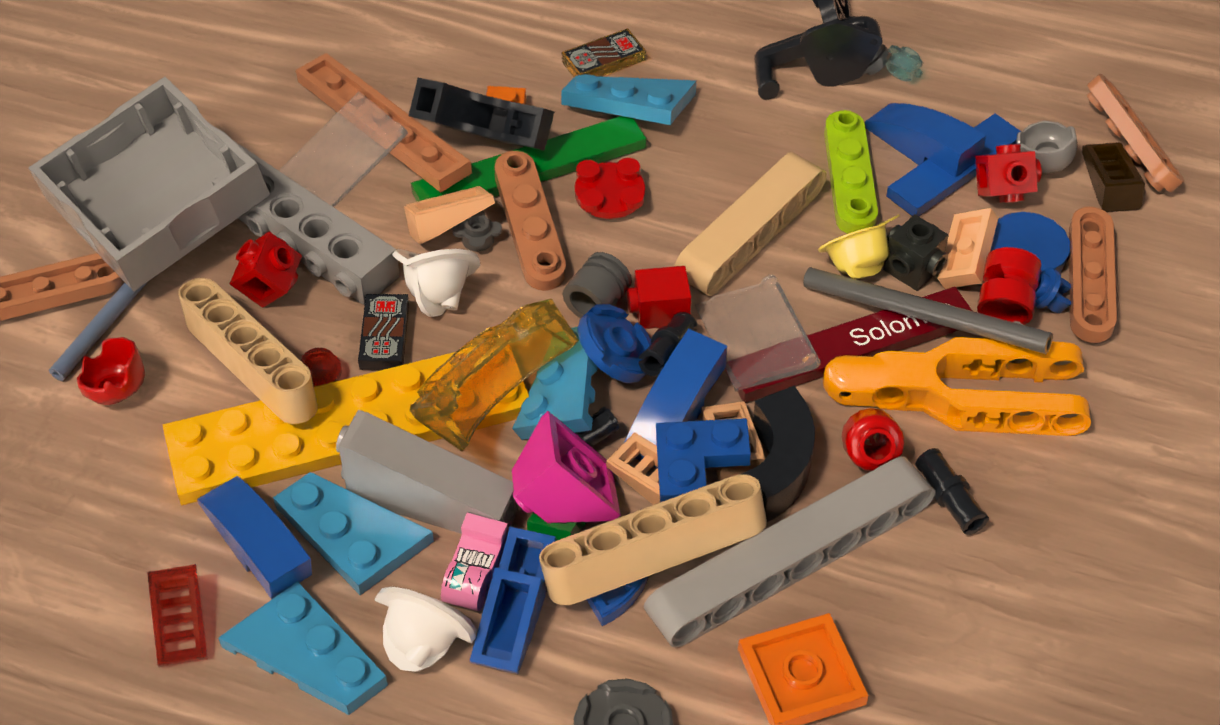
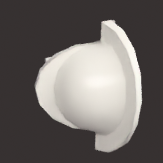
(437, 277)
(420, 628)

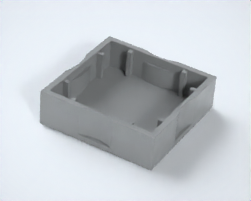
(150, 182)

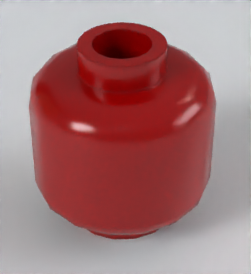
(878, 450)

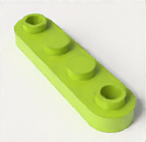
(850, 171)

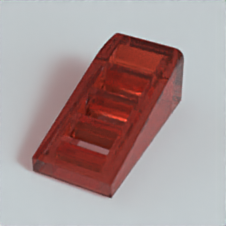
(172, 580)

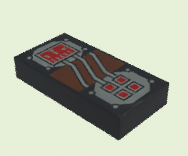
(383, 331)

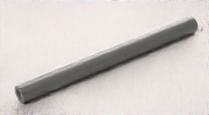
(929, 310)

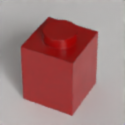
(659, 295)

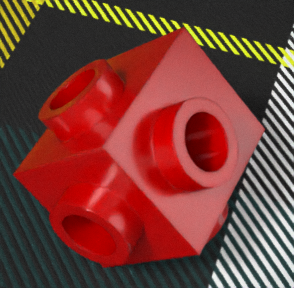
(1008, 173)
(265, 269)

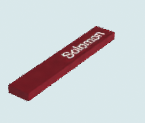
(865, 337)

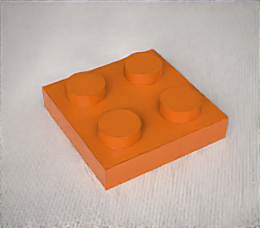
(802, 672)

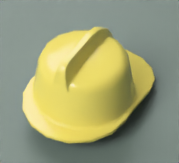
(860, 252)

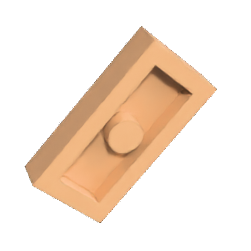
(968, 247)

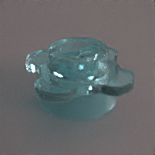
(904, 63)

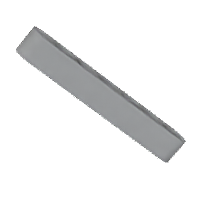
(788, 551)

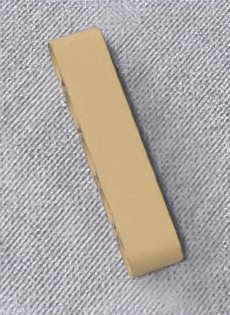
(751, 223)
(249, 350)
(653, 539)

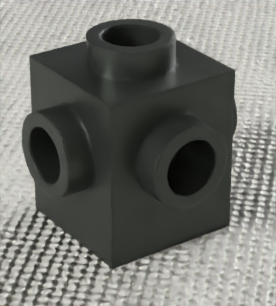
(916, 252)

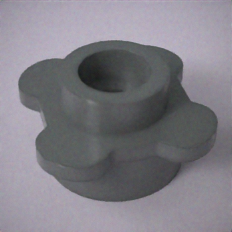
(477, 232)

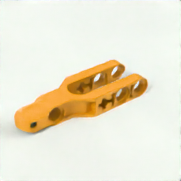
(913, 384)

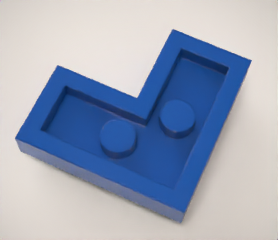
(692, 446)

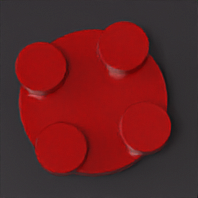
(609, 188)

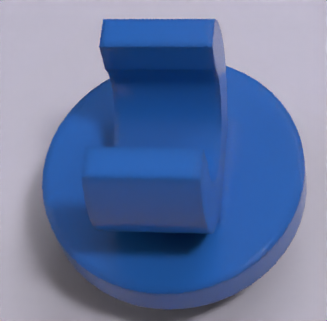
(1050, 291)

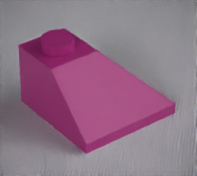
(563, 477)

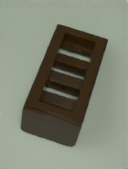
(1114, 182)

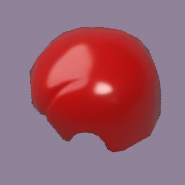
(112, 374)

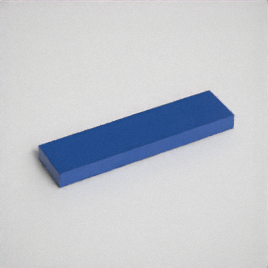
(930, 183)

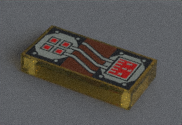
(604, 55)

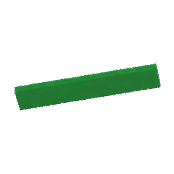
(561, 156)

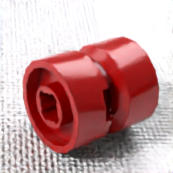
(1010, 284)

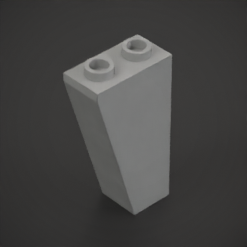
(418, 476)

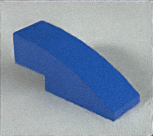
(928, 134)
(681, 385)
(256, 536)
(512, 603)

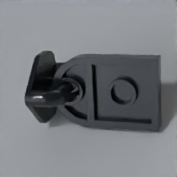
(833, 50)

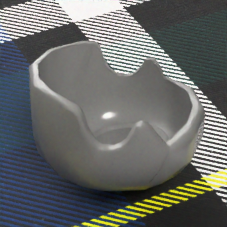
(1052, 142)

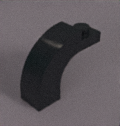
(481, 114)
(789, 437)

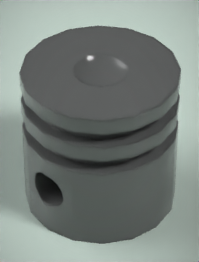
(599, 281)

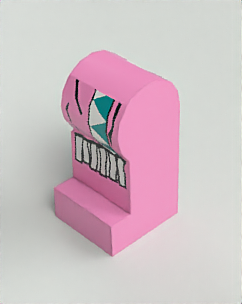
(474, 562)

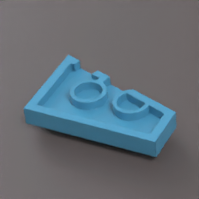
(630, 97)
(563, 390)
(350, 531)
(307, 647)

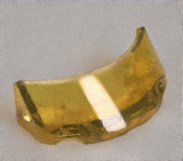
(488, 368)

